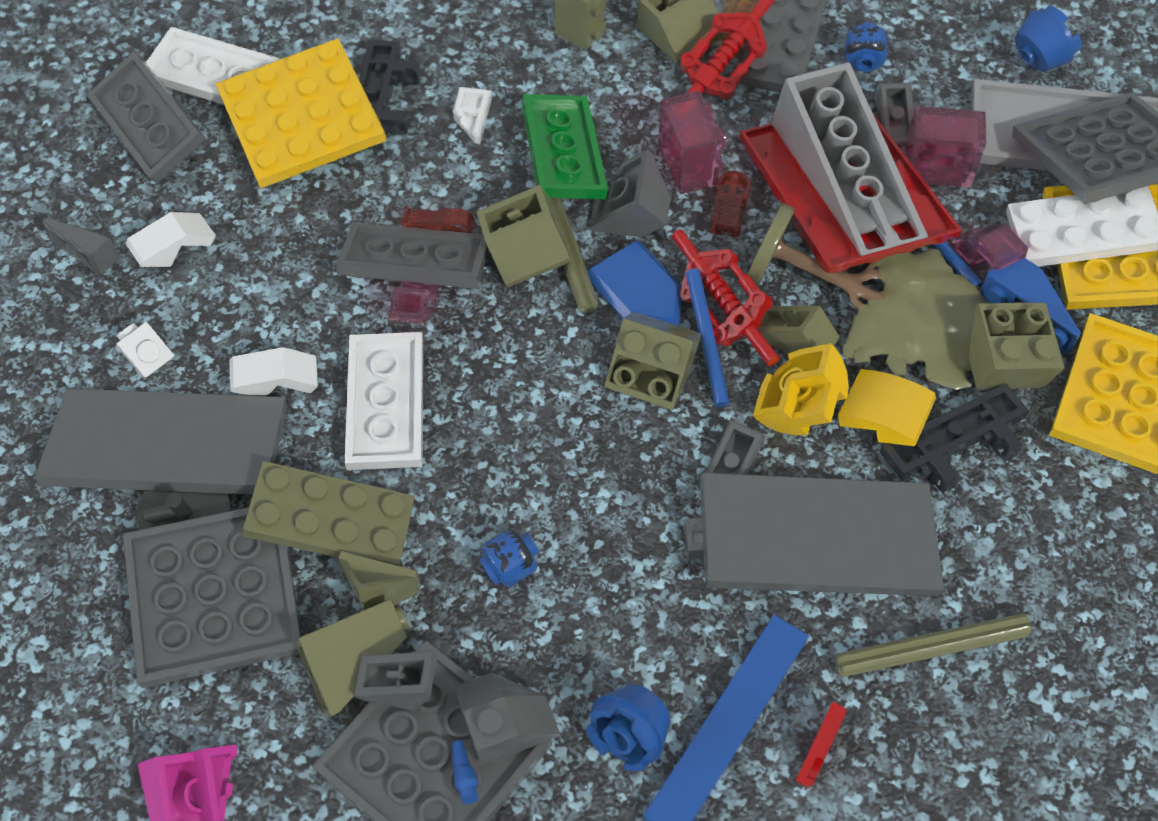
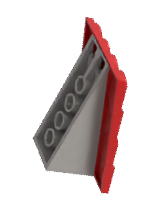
(844, 174)

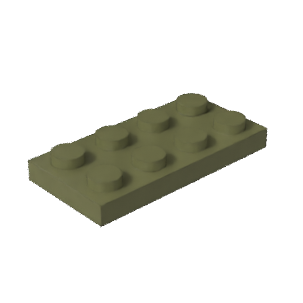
(327, 514)

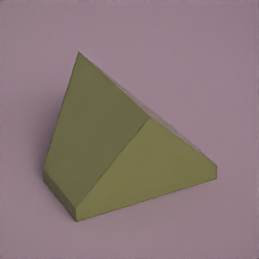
(378, 581)

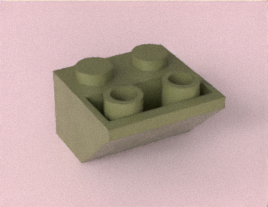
(676, 24)
(524, 235)
(1013, 346)
(652, 359)

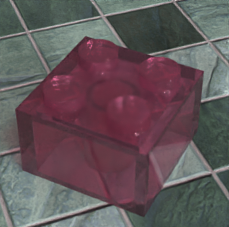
(690, 141)
(946, 144)

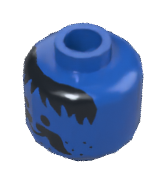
(866, 46)
(509, 557)

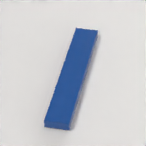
(728, 724)

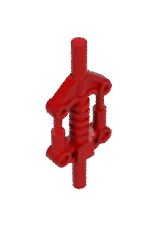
(742, 28)
(741, 319)

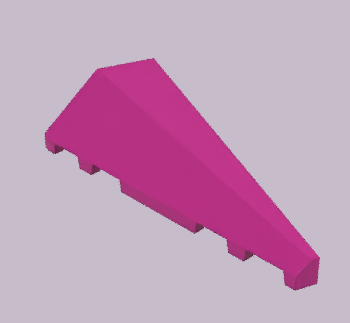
(188, 784)

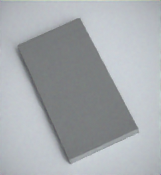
(1017, 103)

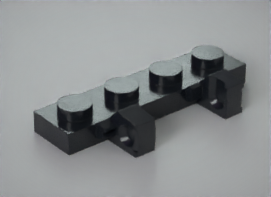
(379, 73)
(983, 419)

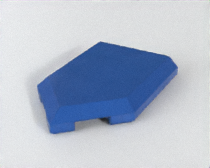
(638, 283)

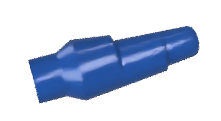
(464, 774)

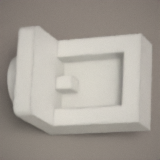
(143, 349)

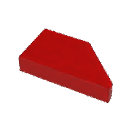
(821, 745)

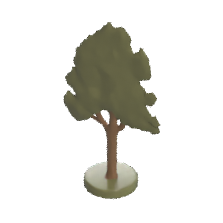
(918, 316)

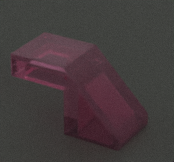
(991, 243)
(413, 302)

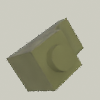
(797, 327)

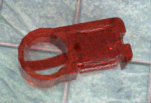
(730, 206)
(439, 220)

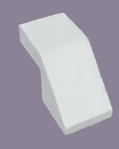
(160, 241)
(265, 370)

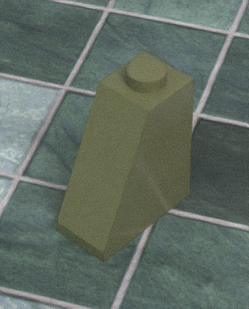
(335, 652)

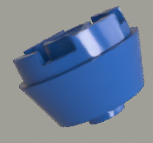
(1046, 40)
(629, 725)

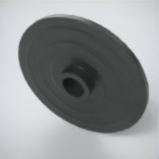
(169, 507)

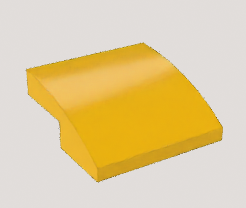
(888, 405)

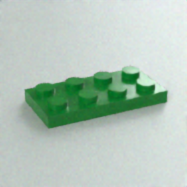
(564, 146)

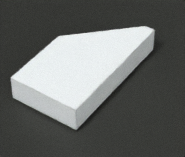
(472, 111)

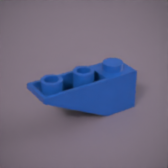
(1028, 284)

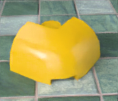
(803, 390)

